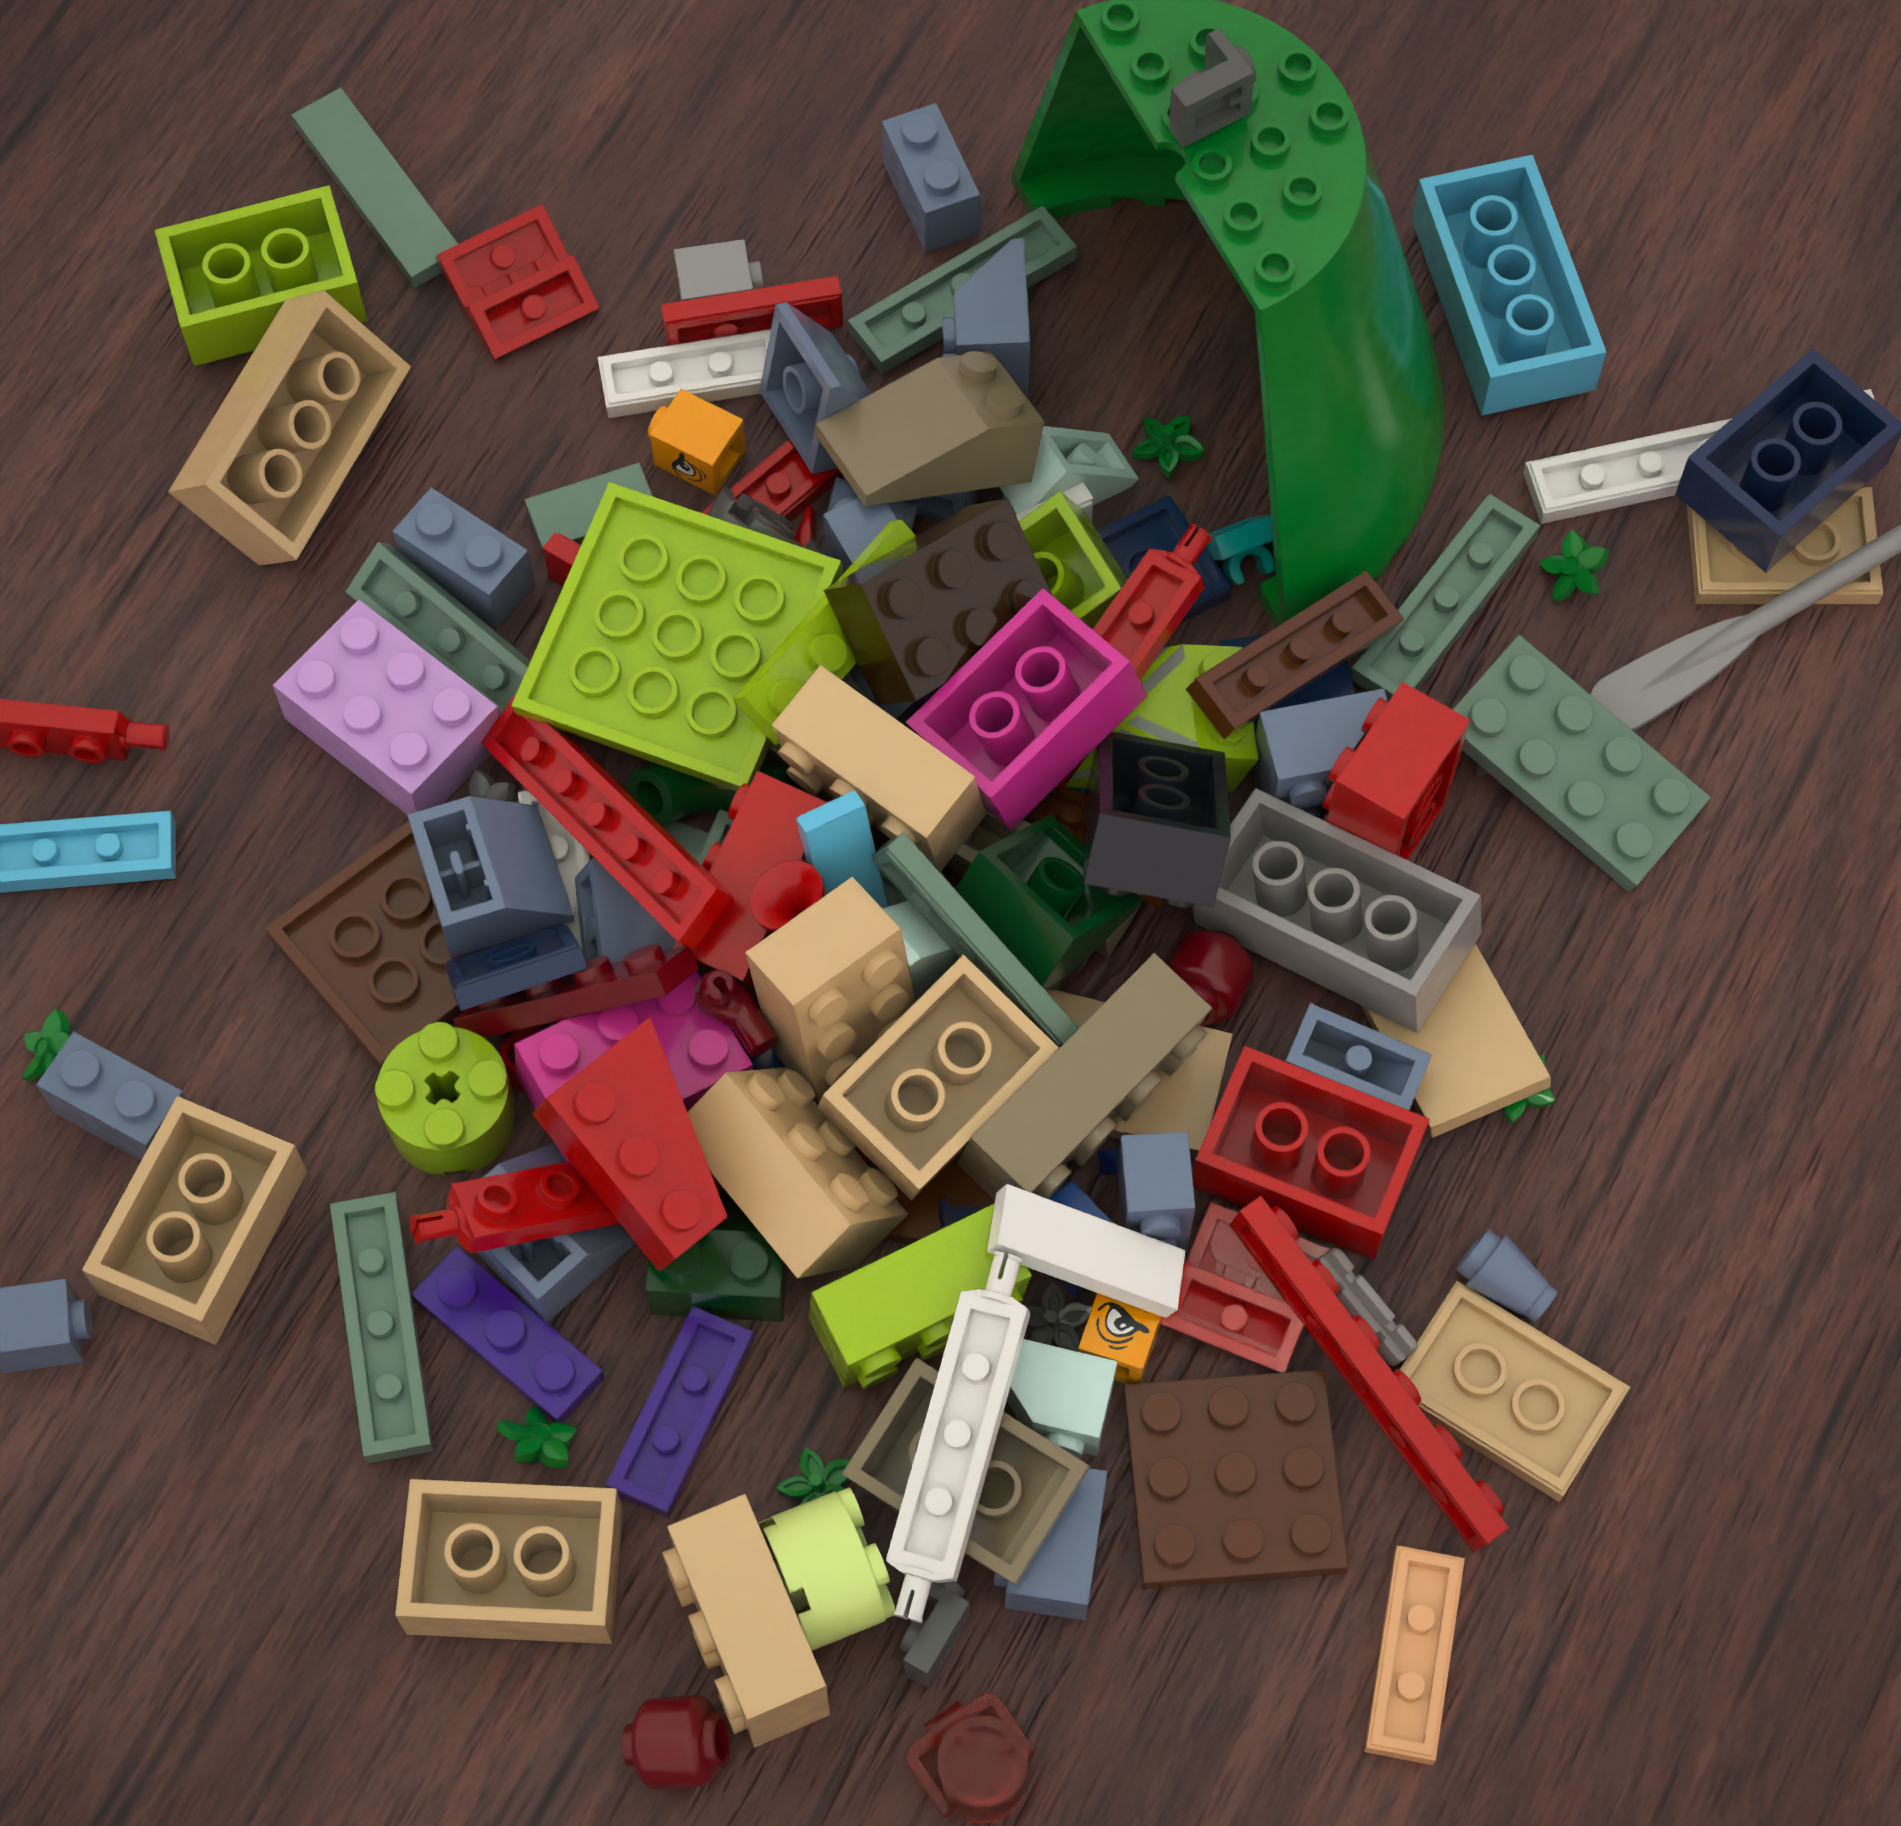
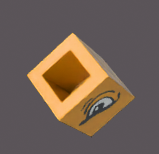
(697, 441)
(1122, 1335)

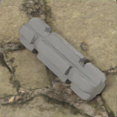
(1361, 1299)

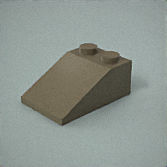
(936, 432)
(1023, 1487)

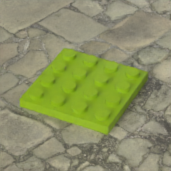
(665, 631)

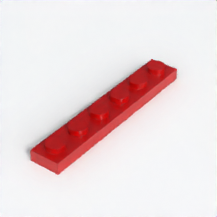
(609, 825)
(1385, 1394)

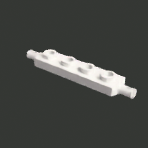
(958, 1437)

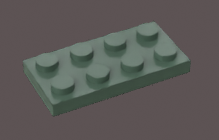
(1576, 764)

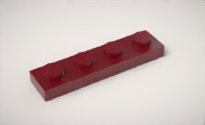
(604, 985)

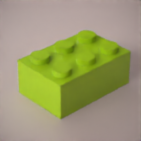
(244, 263)
(904, 1301)

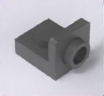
(1213, 95)
(932, 1641)

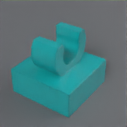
(1242, 539)

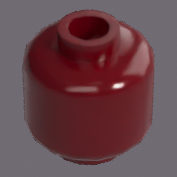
(1216, 970)
(677, 1742)

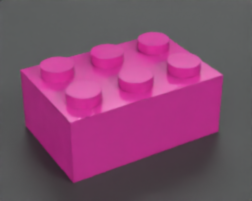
(1030, 706)
(693, 1043)

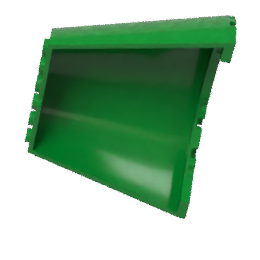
(1311, 242)

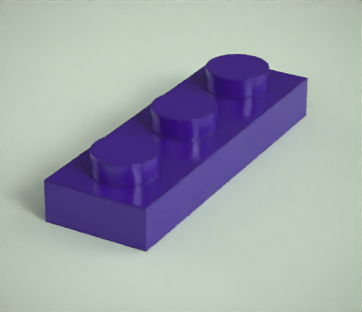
(508, 1336)
(680, 1411)

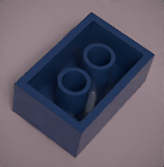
(1789, 460)

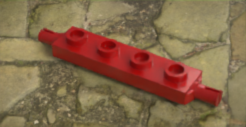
(1153, 604)
(75, 731)
(516, 1209)

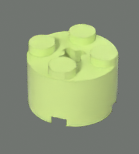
(829, 1567)

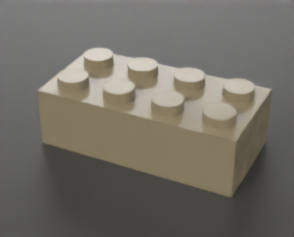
(1093, 1076)

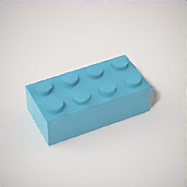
(1507, 285)

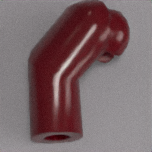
(733, 1006)

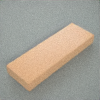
(1414, 1655)

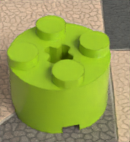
(426, 1126)

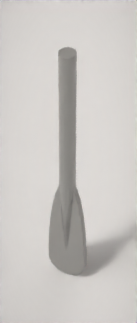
(1680, 668)

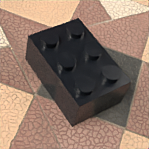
(1156, 820)

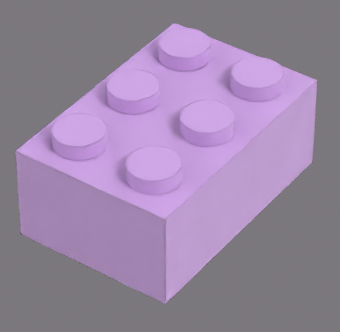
(387, 710)

